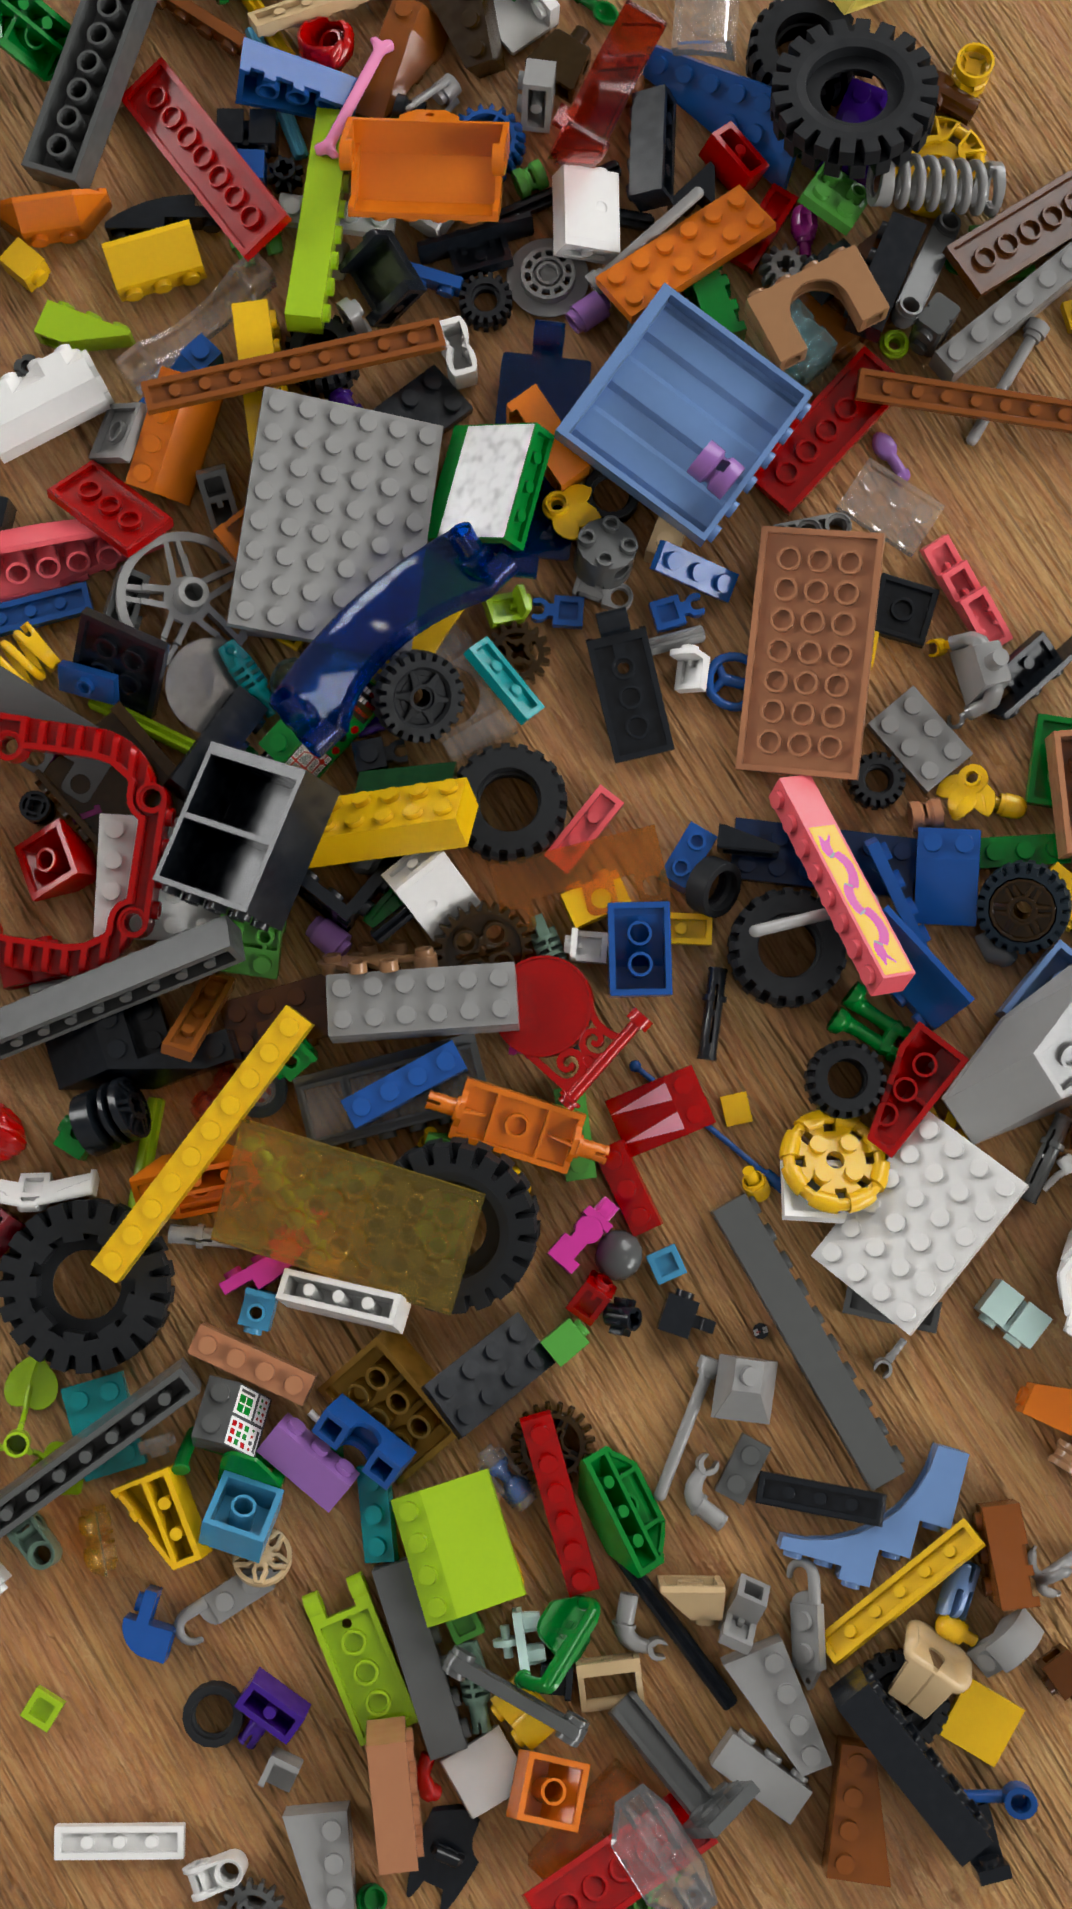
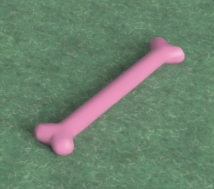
(328, 146)

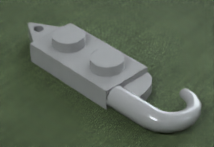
(221, 1603)
(808, 1625)

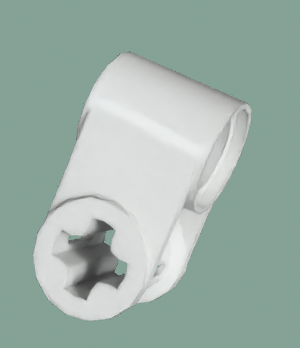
(209, 1874)

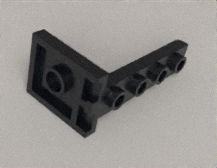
(329, 901)

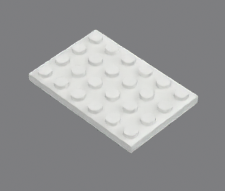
(925, 1225)

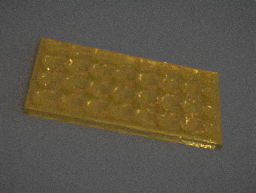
(347, 1216)

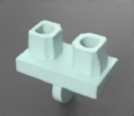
(523, 1623)

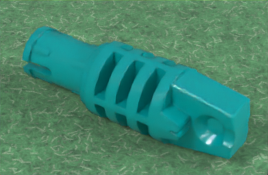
(246, 673)

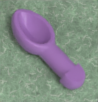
(886, 449)

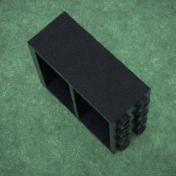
(246, 836)

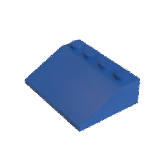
(933, 991)

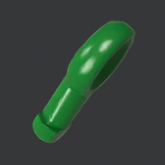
(602, 10)

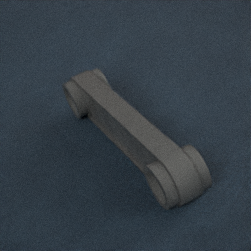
(925, 270)
(569, 1727)

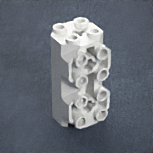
(49, 400)

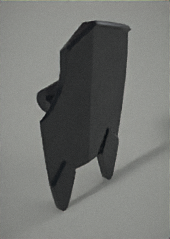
(447, 1852)

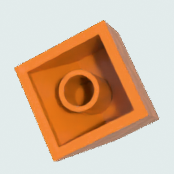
(548, 1790)

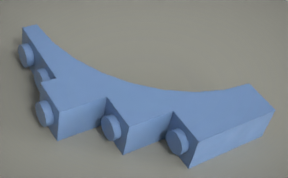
(855, 1551)

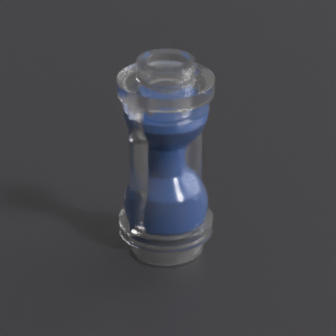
(516, 1489)

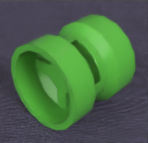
(529, 179)

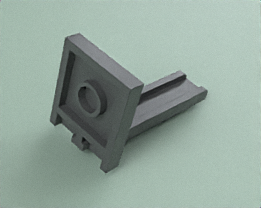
(707, 1808)

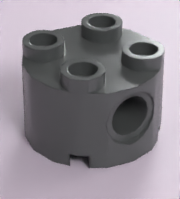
(605, 552)

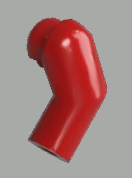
(427, 1788)

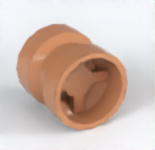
(925, 814)

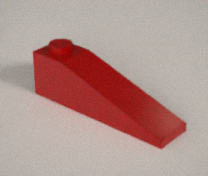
(916, 1081)

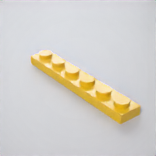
(902, 1591)

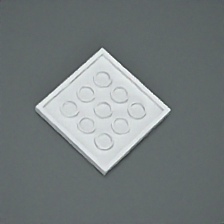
(114, 865)

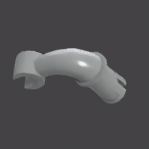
(697, 1501)
(625, 1628)

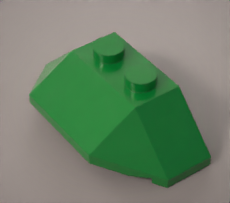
(33, 35)
(622, 1510)

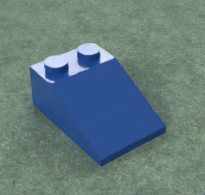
(947, 876)
(639, 949)

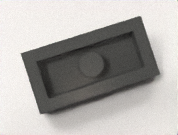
(742, 1468)

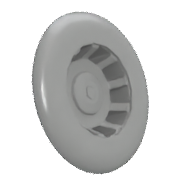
(547, 276)

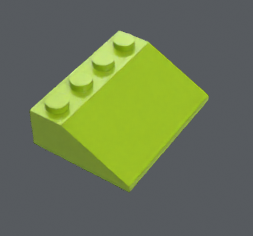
(458, 1547)

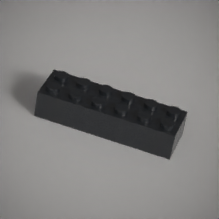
(912, 1764)

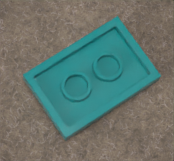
(91, 1401)

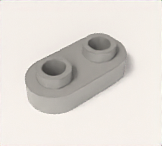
(352, 313)

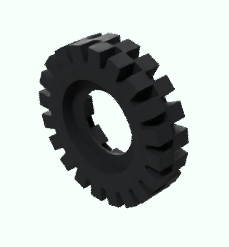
(823, 57)
(507, 1211)
(40, 1319)

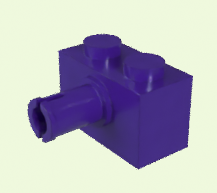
(270, 1708)

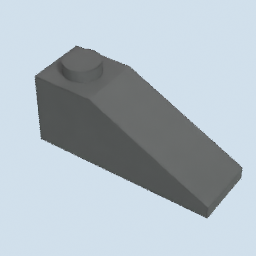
(217, 496)

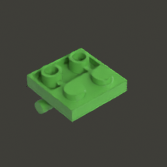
(835, 199)
(261, 951)

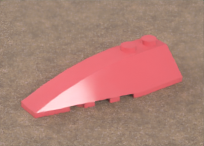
(52, 557)

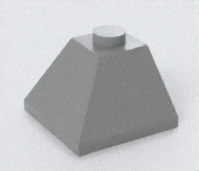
(744, 1389)

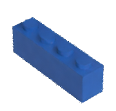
(404, 1085)

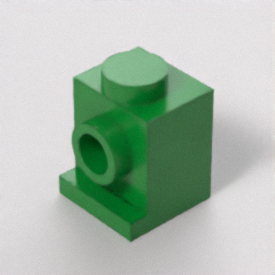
(304, 1055)

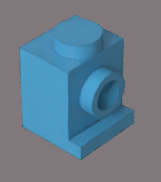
(268, 1304)

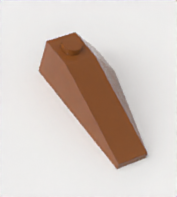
(418, 44)

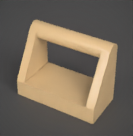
(605, 1666)

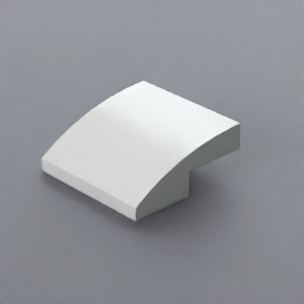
(482, 1771)

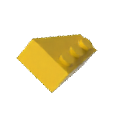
(166, 1513)

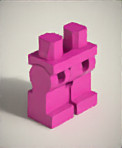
(585, 1231)

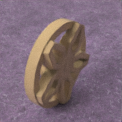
(267, 1561)

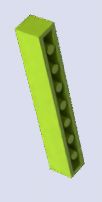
(317, 235)

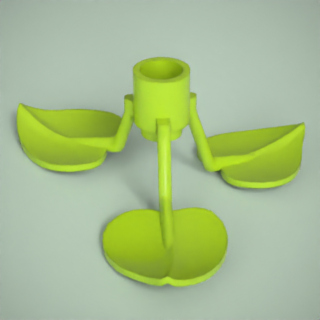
(35, 1387)

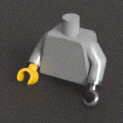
(979, 669)

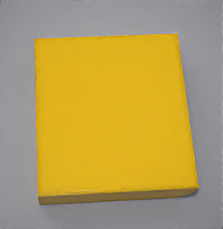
(736, 1109)

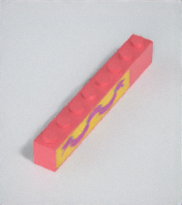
(841, 886)

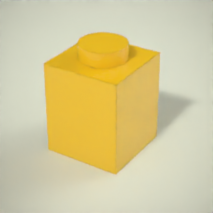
(25, 265)

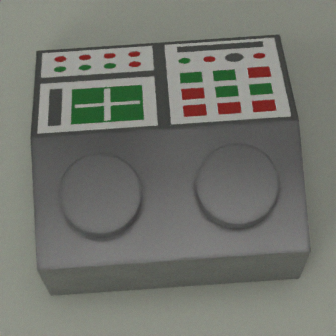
(230, 1417)

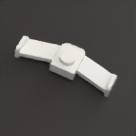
(39, 1190)

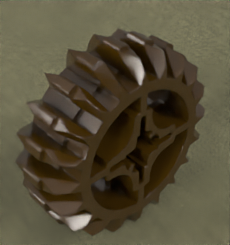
(565, 1420)

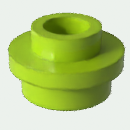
(897, 337)

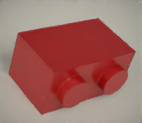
(734, 158)

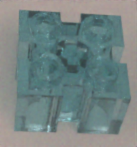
(819, 343)

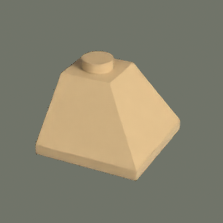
(695, 1596)

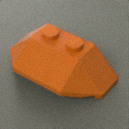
(55, 215)
(204, 1195)

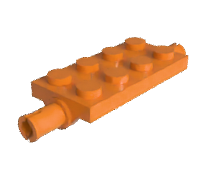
(517, 1125)

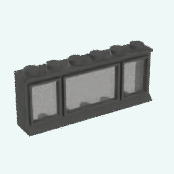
(329, 1123)

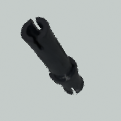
(716, 980)

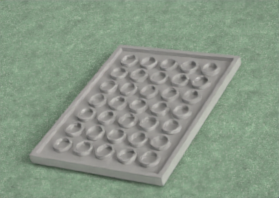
(327, 510)

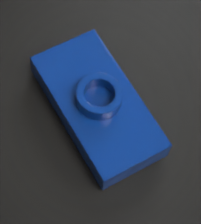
(88, 682)

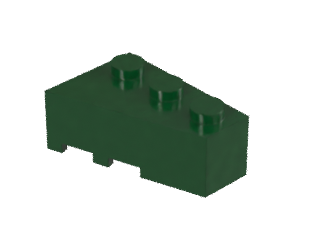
(405, 776)

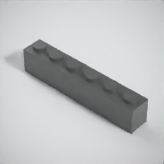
(421, 1661)

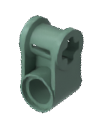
(31, 1540)

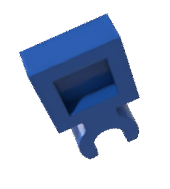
(565, 611)
(671, 613)

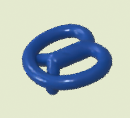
(725, 680)

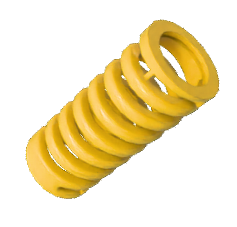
(33, 648)

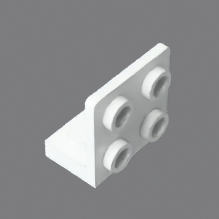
(525, 21)

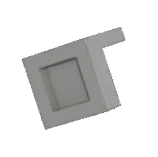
(281, 1769)

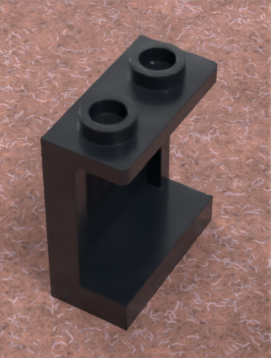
(383, 277)

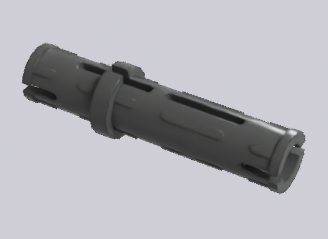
(1046, 1156)

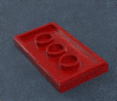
(110, 508)

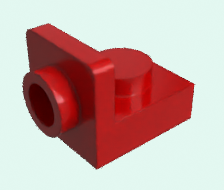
(592, 1297)

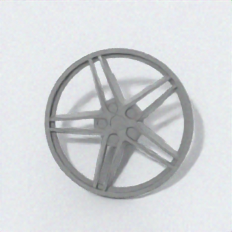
(185, 597)

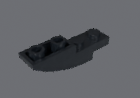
(160, 213)

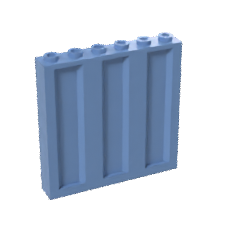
(668, 395)

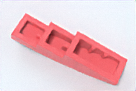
(963, 590)

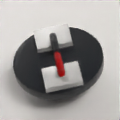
(760, 1331)

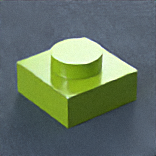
(43, 1708)

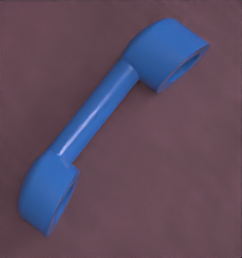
(1010, 1796)

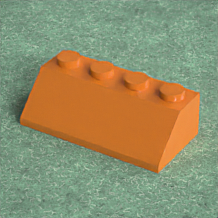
(173, 449)

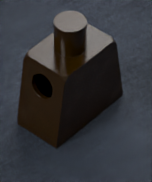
(572, 59)

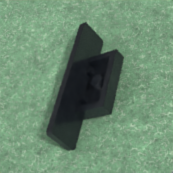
(478, 247)
(1031, 669)

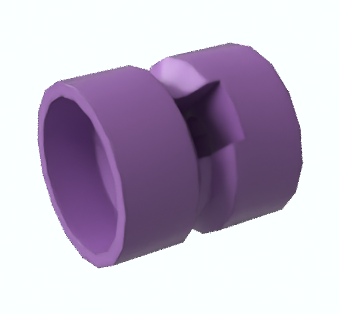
(715, 469)

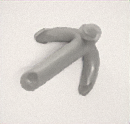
(1055, 1572)

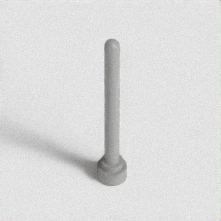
(650, 234)
(1034, 332)
(790, 922)
(707, 1371)

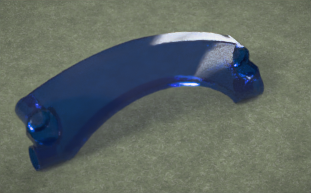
(413, 595)

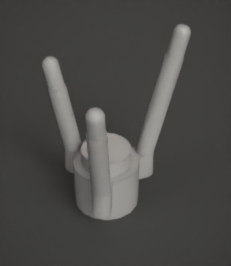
(443, 92)

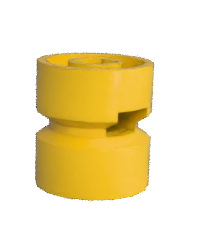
(973, 68)

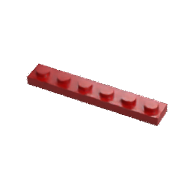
(559, 1503)

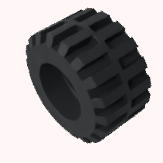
(326, 384)
(868, 1067)

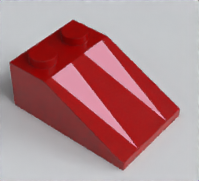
(660, 1111)

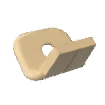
(919, 1681)

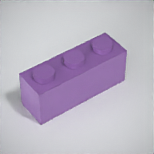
(308, 1462)

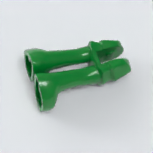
(843, 1021)

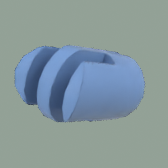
(958, 1591)

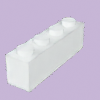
(343, 1300)

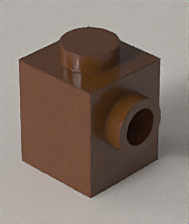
(1057, 1670)

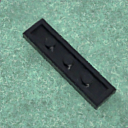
(821, 1498)

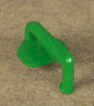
(231, 1461)
(566, 1631)

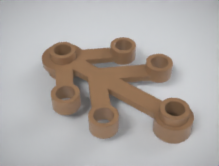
(385, 961)

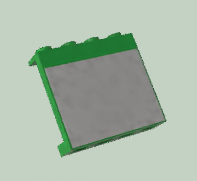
(492, 481)

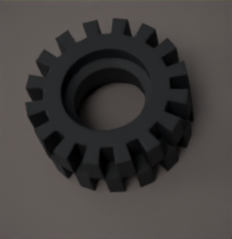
(485, 318)
(895, 781)

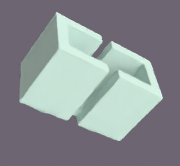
(1009, 1311)

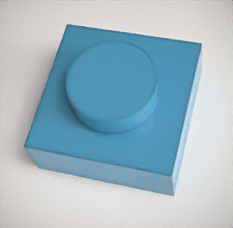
(666, 1264)

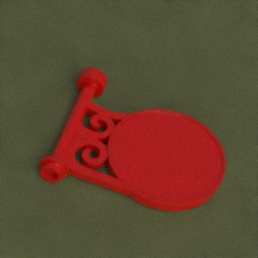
(556, 1016)

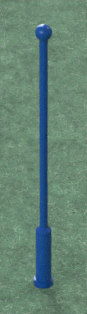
(773, 1179)

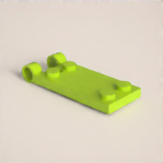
(361, 1658)

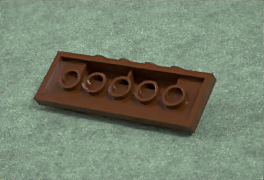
(255, 1012)

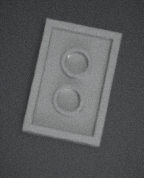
(919, 739)

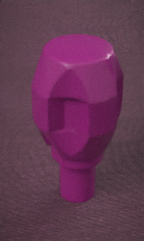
(804, 228)

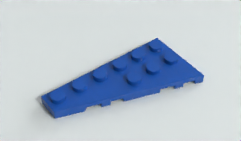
(721, 96)

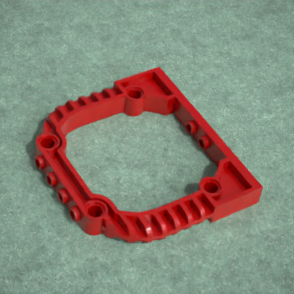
(150, 843)

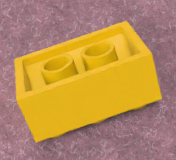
(154, 261)

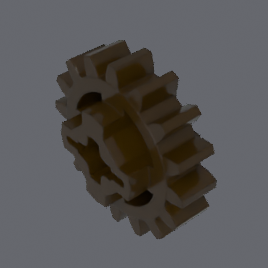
(525, 644)

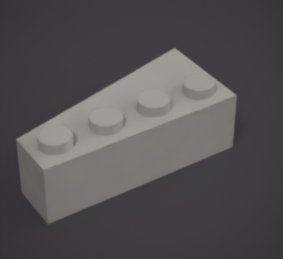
(778, 1699)
(324, 1852)

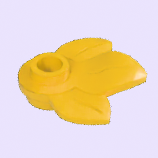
(575, 510)
(966, 796)

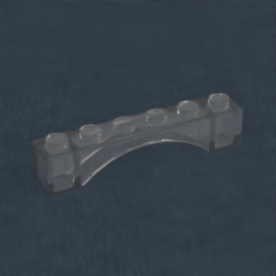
(242, 283)

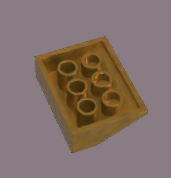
(387, 1385)

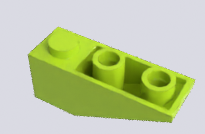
(65, 325)

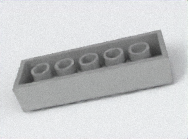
(422, 1002)

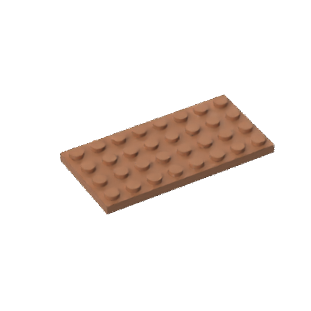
(810, 652)

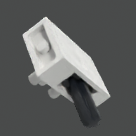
(589, 214)
(429, 891)

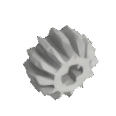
(776, 260)

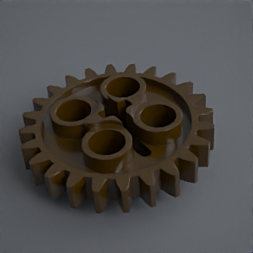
(477, 923)

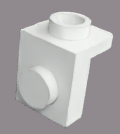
(691, 669)
(586, 946)

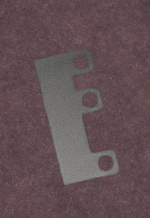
(24, 699)

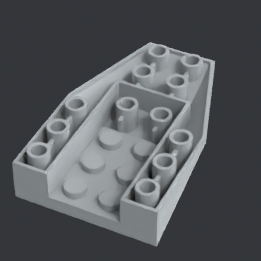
(1019, 1067)

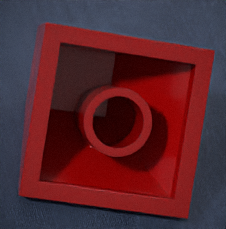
(55, 862)

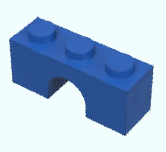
(349, 1424)

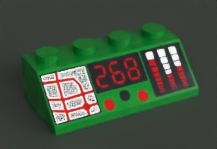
(286, 748)

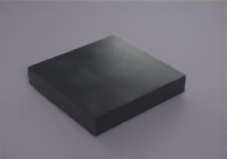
(905, 610)

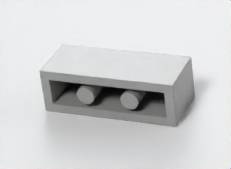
(742, 1760)

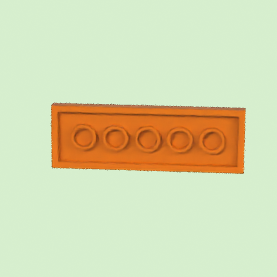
(686, 252)

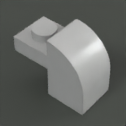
(742, 1613)
(1008, 1645)

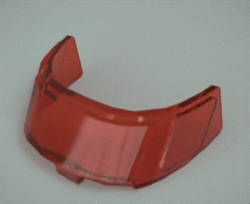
(606, 89)

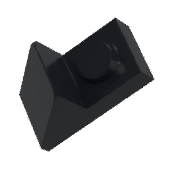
(703, 179)

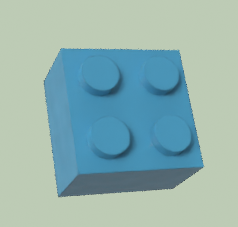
(241, 1516)

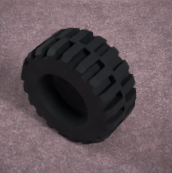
(784, 23)
(550, 793)
(758, 979)

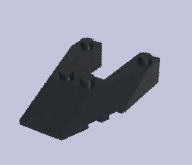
(131, 1047)

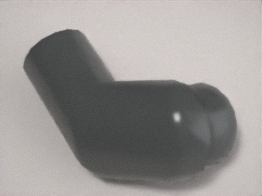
(994, 954)

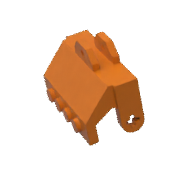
(425, 167)

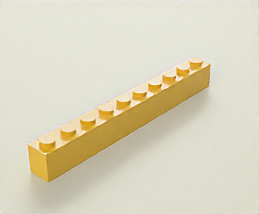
(202, 1144)

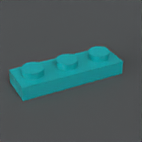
(503, 680)
(377, 1520)

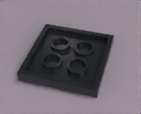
(127, 652)

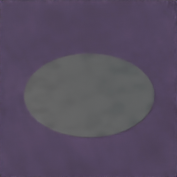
(198, 682)

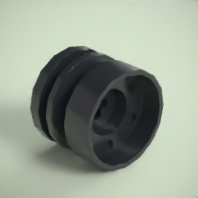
(110, 1116)

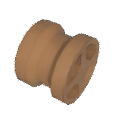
(1063, 1456)

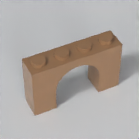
(841, 275)

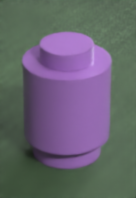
(588, 312)
(328, 936)

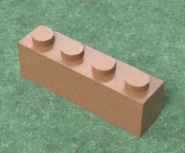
(253, 1363)

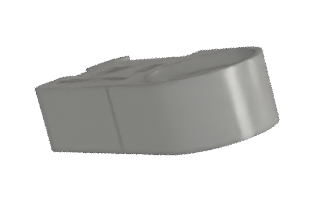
(601, 595)

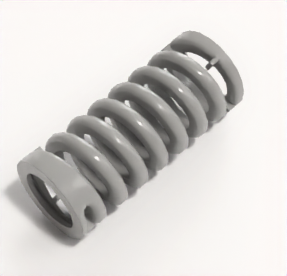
(935, 190)

